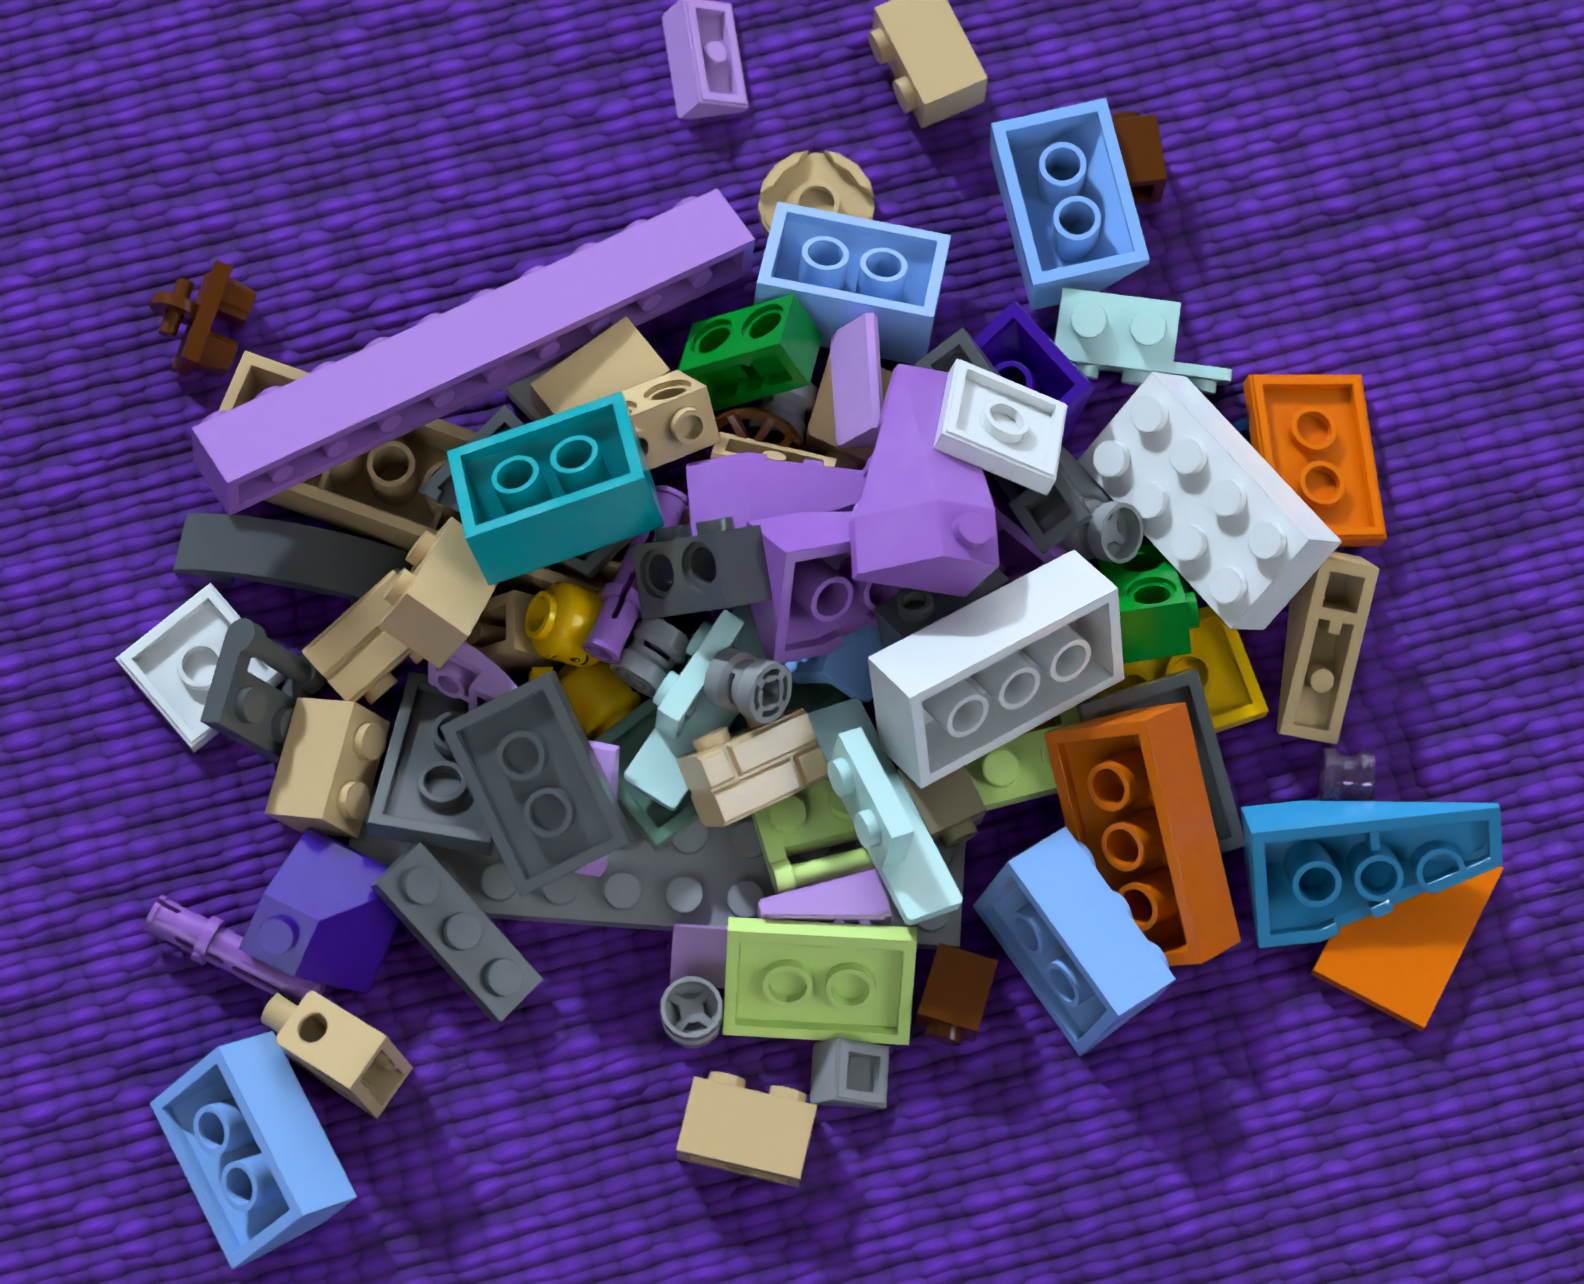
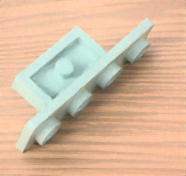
(1127, 338)
(686, 710)
(884, 813)

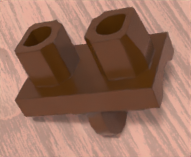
(216, 297)

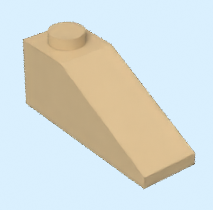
(1324, 647)

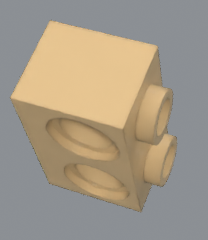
(672, 417)

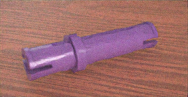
(622, 595)
(214, 943)

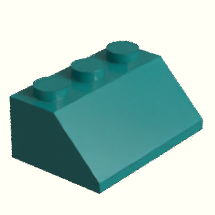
(554, 489)

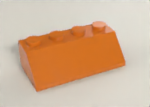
(1144, 813)

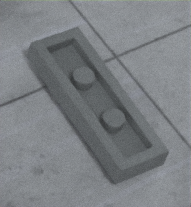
(456, 932)

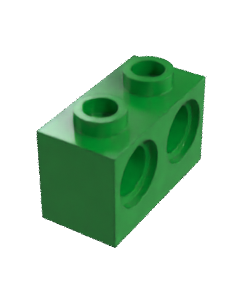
(753, 352)
(1152, 605)

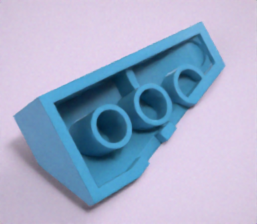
(1344, 860)

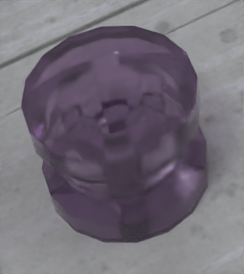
(1346, 776)

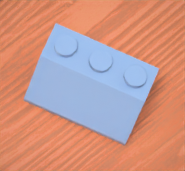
(1067, 200)
(856, 267)
(1073, 939)
(252, 1148)

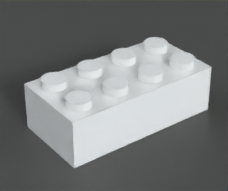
(1209, 501)
(997, 668)

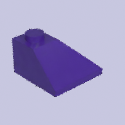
(1033, 360)
(323, 916)

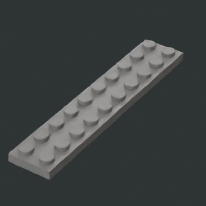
(690, 880)

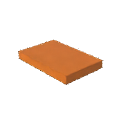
(1322, 447)
(1408, 954)

